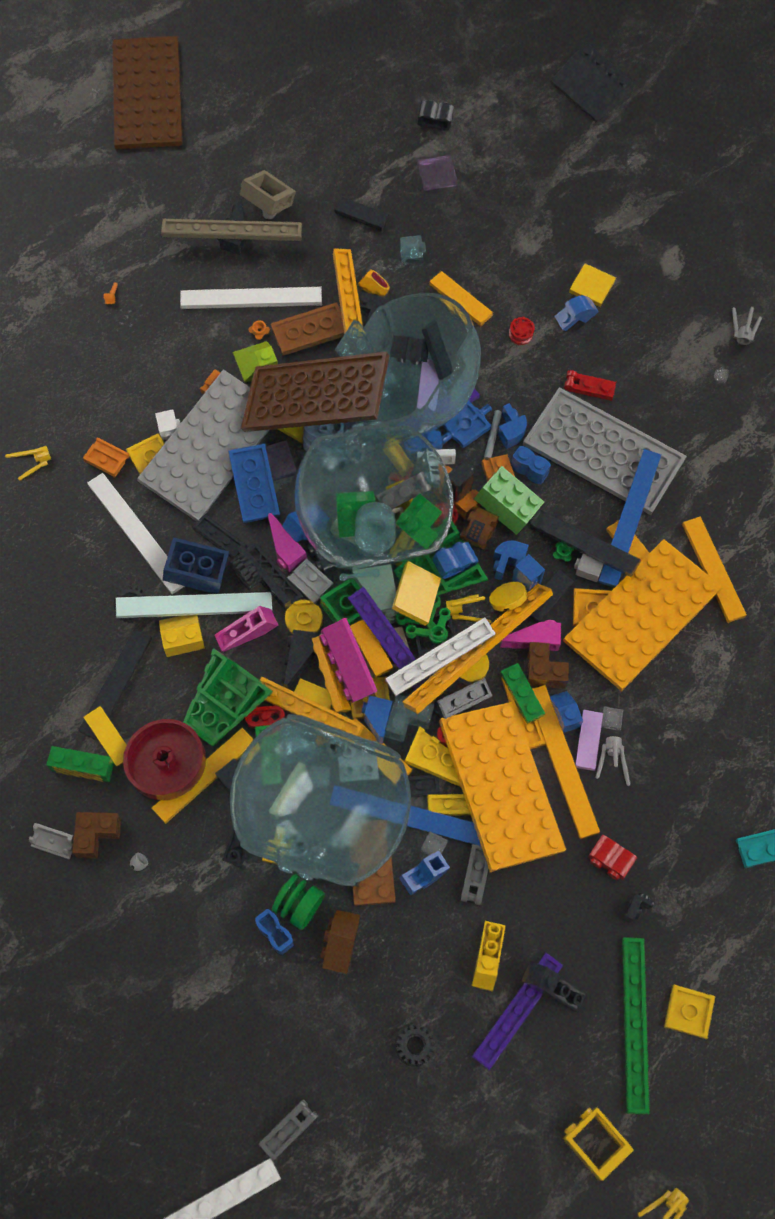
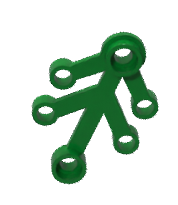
(433, 629)

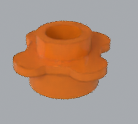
(259, 325)

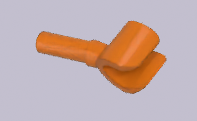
(110, 297)

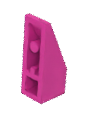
(288, 551)
(246, 628)
(541, 632)

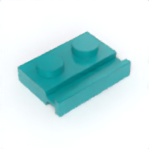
(757, 848)

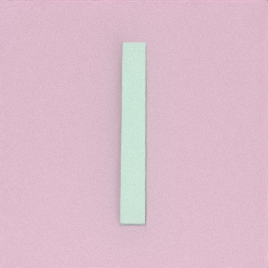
(191, 604)

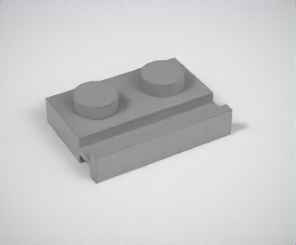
(310, 581)

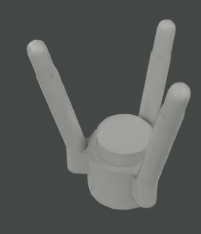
(745, 335)
(614, 748)

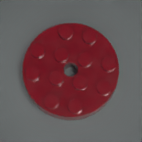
(160, 740)

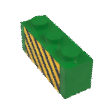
(80, 764)

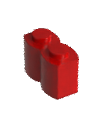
(612, 858)

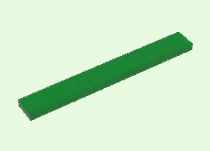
(635, 1026)

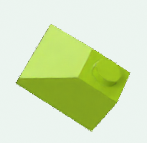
(254, 356)

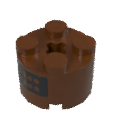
(480, 527)

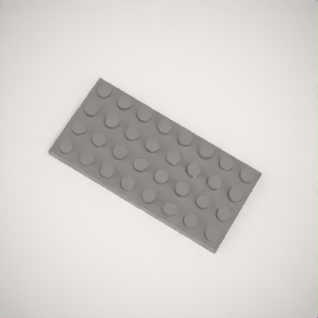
(600, 447)
(195, 459)

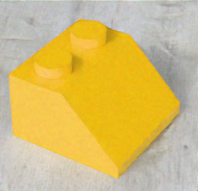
(181, 635)

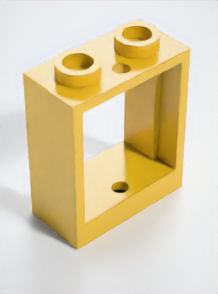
(614, 1160)

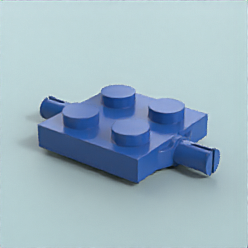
(467, 425)

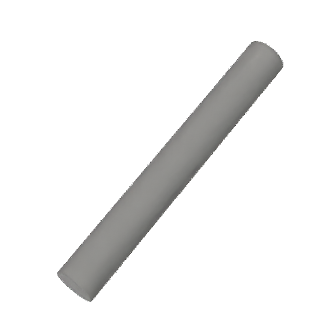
(492, 436)

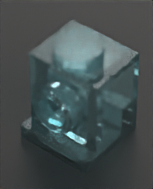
(411, 247)

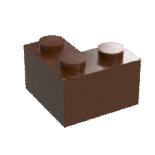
(543, 672)
(90, 828)
(340, 941)

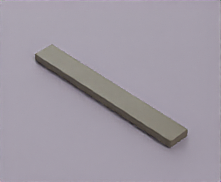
(231, 229)

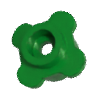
(562, 547)

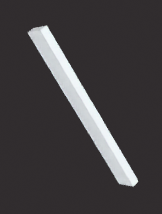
(251, 297)
(132, 527)

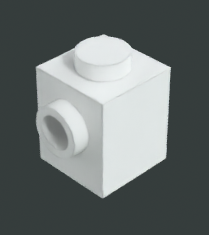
(167, 423)

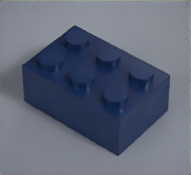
(195, 565)

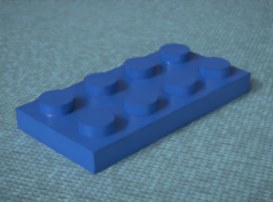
(253, 483)

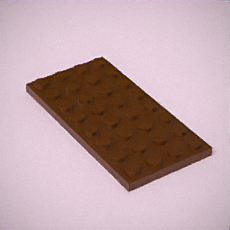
(146, 92)
(316, 392)

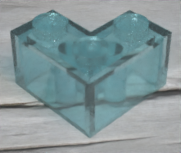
(402, 717)

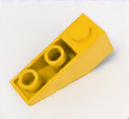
(489, 956)

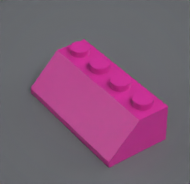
(348, 661)

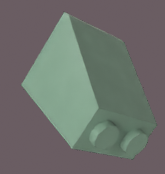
(380, 588)

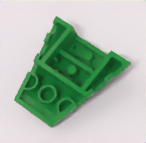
(469, 577)
(223, 698)

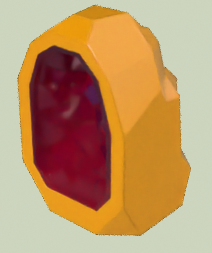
(374, 284)

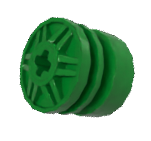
(297, 901)

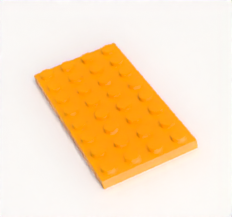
(642, 614)
(501, 786)

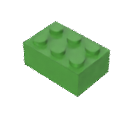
(509, 500)

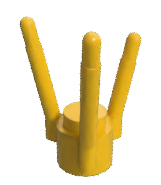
(40, 454)
(455, 607)
(675, 1202)

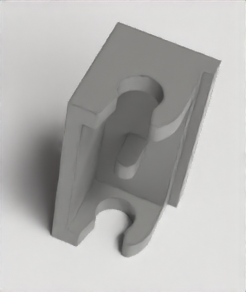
(52, 841)

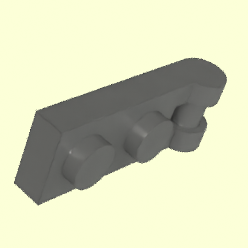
(404, 491)
(475, 875)
(287, 1130)

